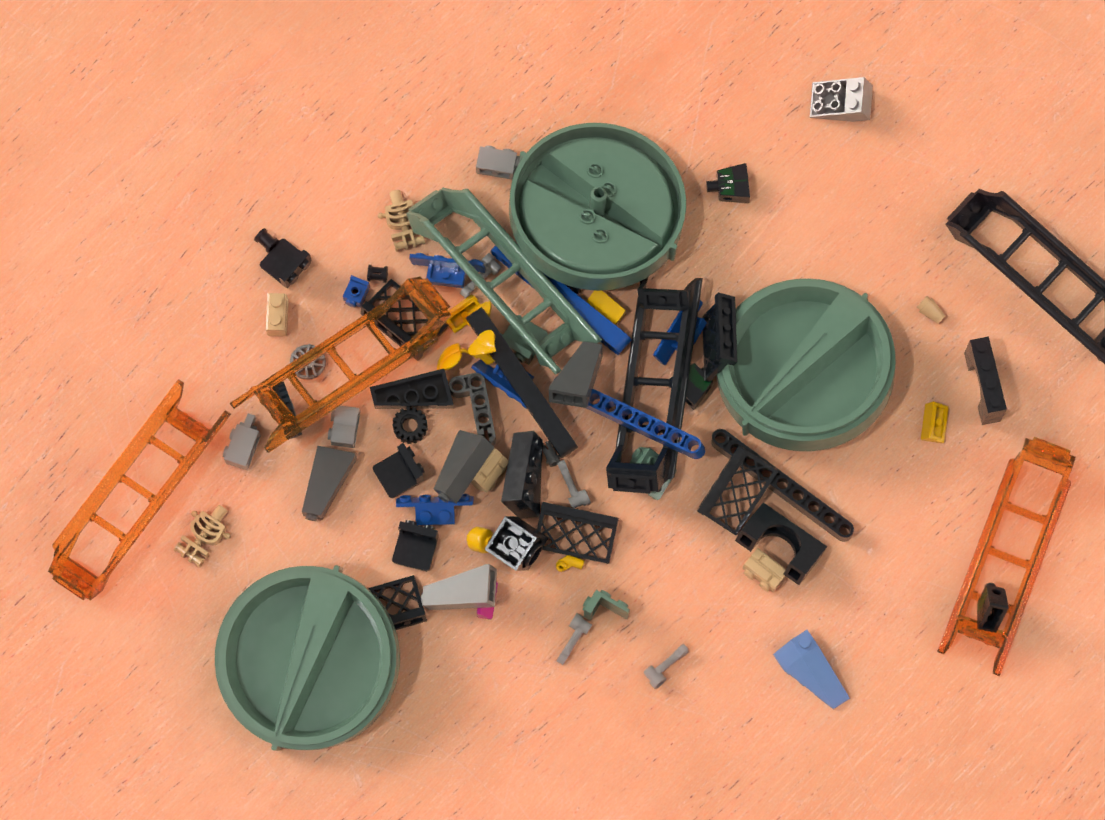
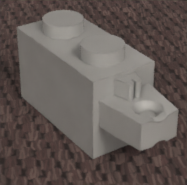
(497, 162)
(242, 444)

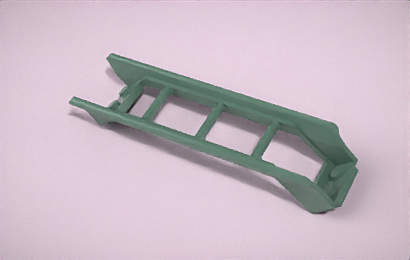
(444, 202)

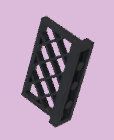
(390, 327)
(719, 336)
(721, 485)
(578, 516)
(406, 618)

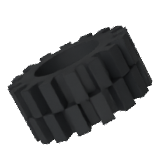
(410, 414)

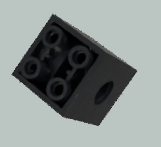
(516, 543)

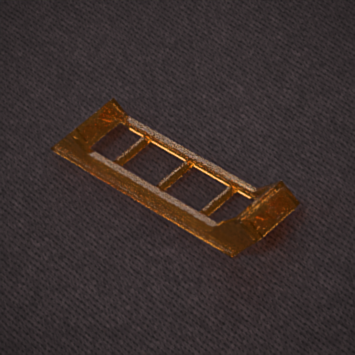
(426, 299)
(1046, 456)
(69, 572)

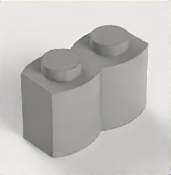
(344, 426)

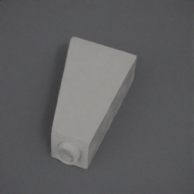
(465, 590)

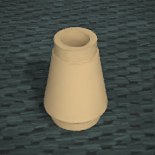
(931, 310)

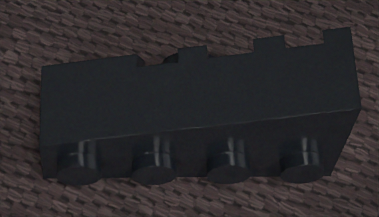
(419, 391)
(523, 475)

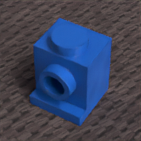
(356, 299)

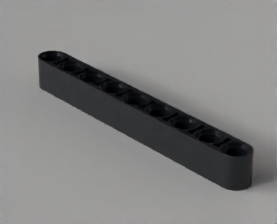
(524, 386)
(792, 487)

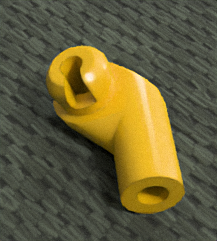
(568, 562)

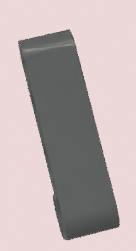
(475, 393)

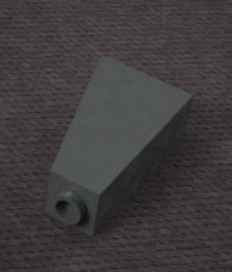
(577, 378)
(462, 465)
(326, 478)

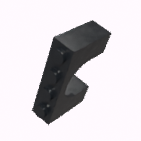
(981, 359)
(771, 523)

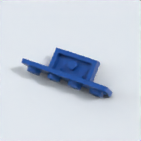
(444, 270)
(667, 347)
(497, 379)
(432, 509)

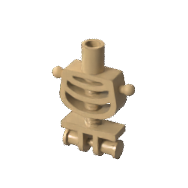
(400, 208)
(214, 519)

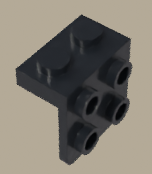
(285, 262)
(399, 472)
(415, 545)

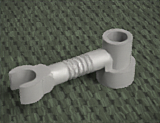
(491, 267)
(577, 498)
(580, 626)
(655, 674)

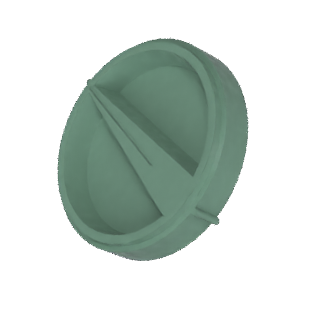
(597, 206)
(808, 365)
(307, 658)

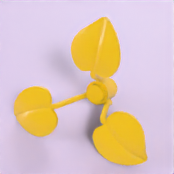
(479, 348)

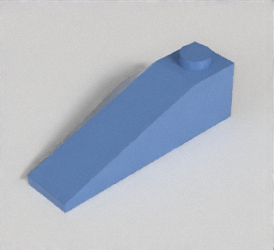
(808, 665)

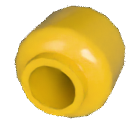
(478, 539)

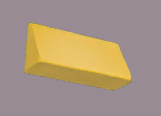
(606, 306)
(460, 312)
(934, 422)

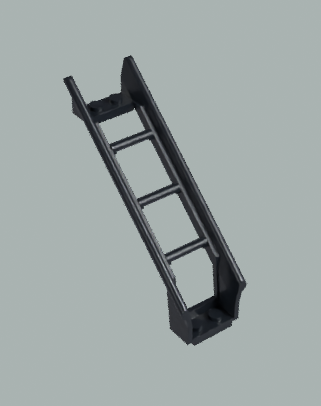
(978, 207)
(646, 477)

